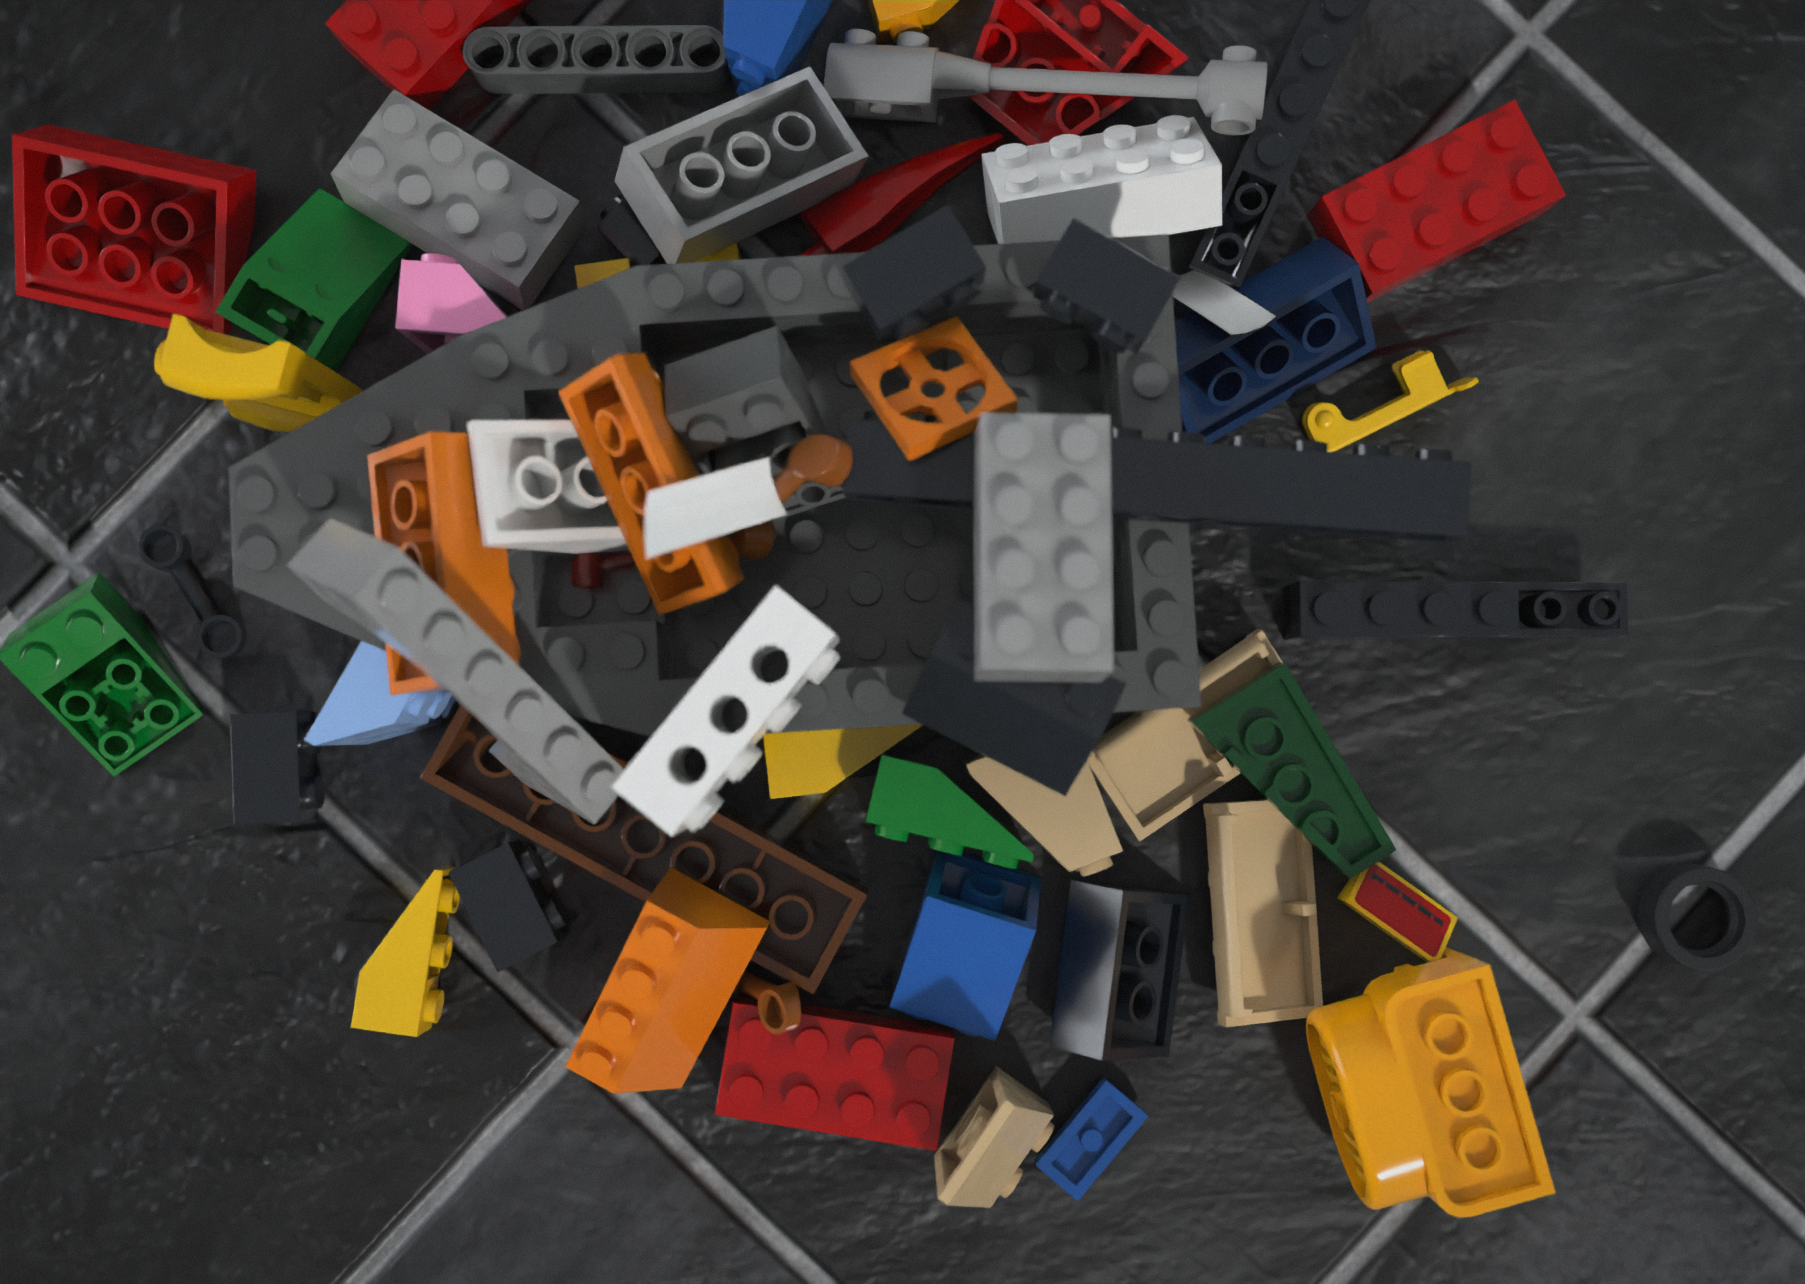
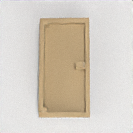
(1158, 761)
(1261, 914)

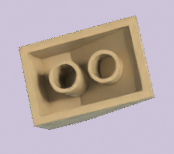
(991, 1142)

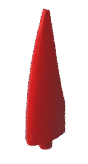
(874, 207)

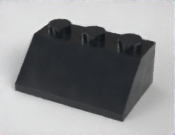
(1023, 725)
(1119, 971)

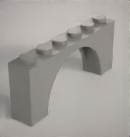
(415, 617)

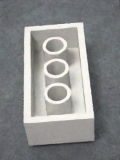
(1114, 181)

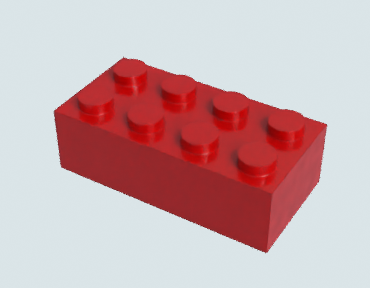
(416, 42)
(1439, 200)
(838, 1074)

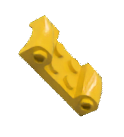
(258, 383)

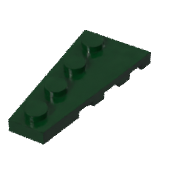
(1290, 759)

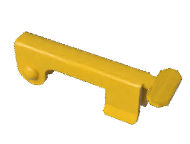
(1421, 386)

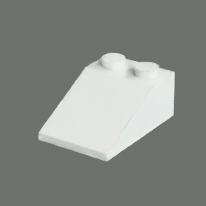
(539, 489)

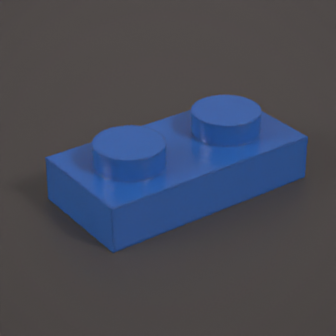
(1090, 1138)

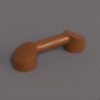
(814, 459)
(777, 1004)

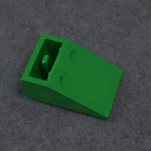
(316, 279)
(101, 674)
(927, 803)

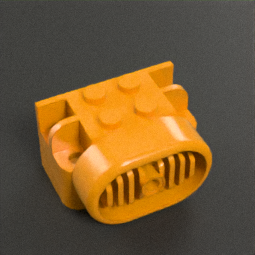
(1428, 1091)

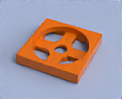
(909, 354)

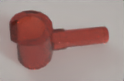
(589, 568)

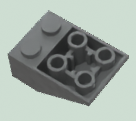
(744, 407)

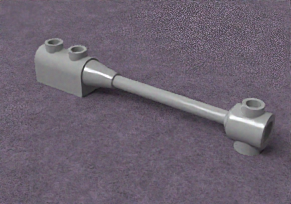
(911, 77)

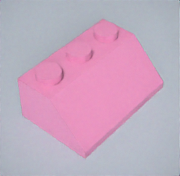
(440, 302)

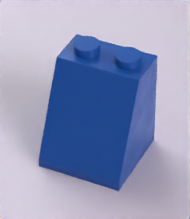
(768, 38)
(967, 944)

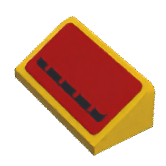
(1400, 911)

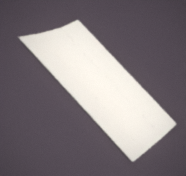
(1220, 303)
(709, 507)

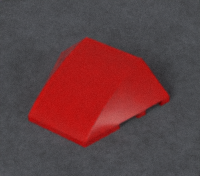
(1071, 38)

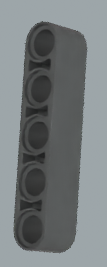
(579, 44)

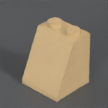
(1069, 827)

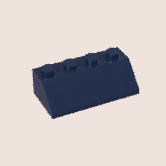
(1316, 331)

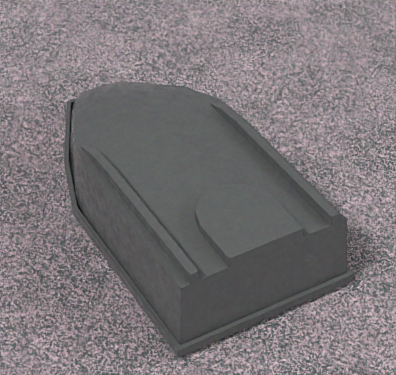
(860, 567)

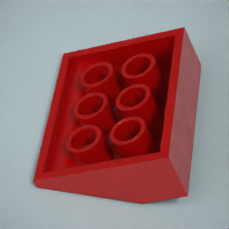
(128, 227)

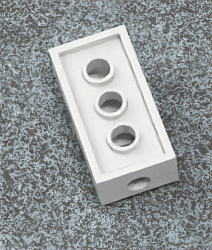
(657, 775)

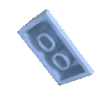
(365, 712)

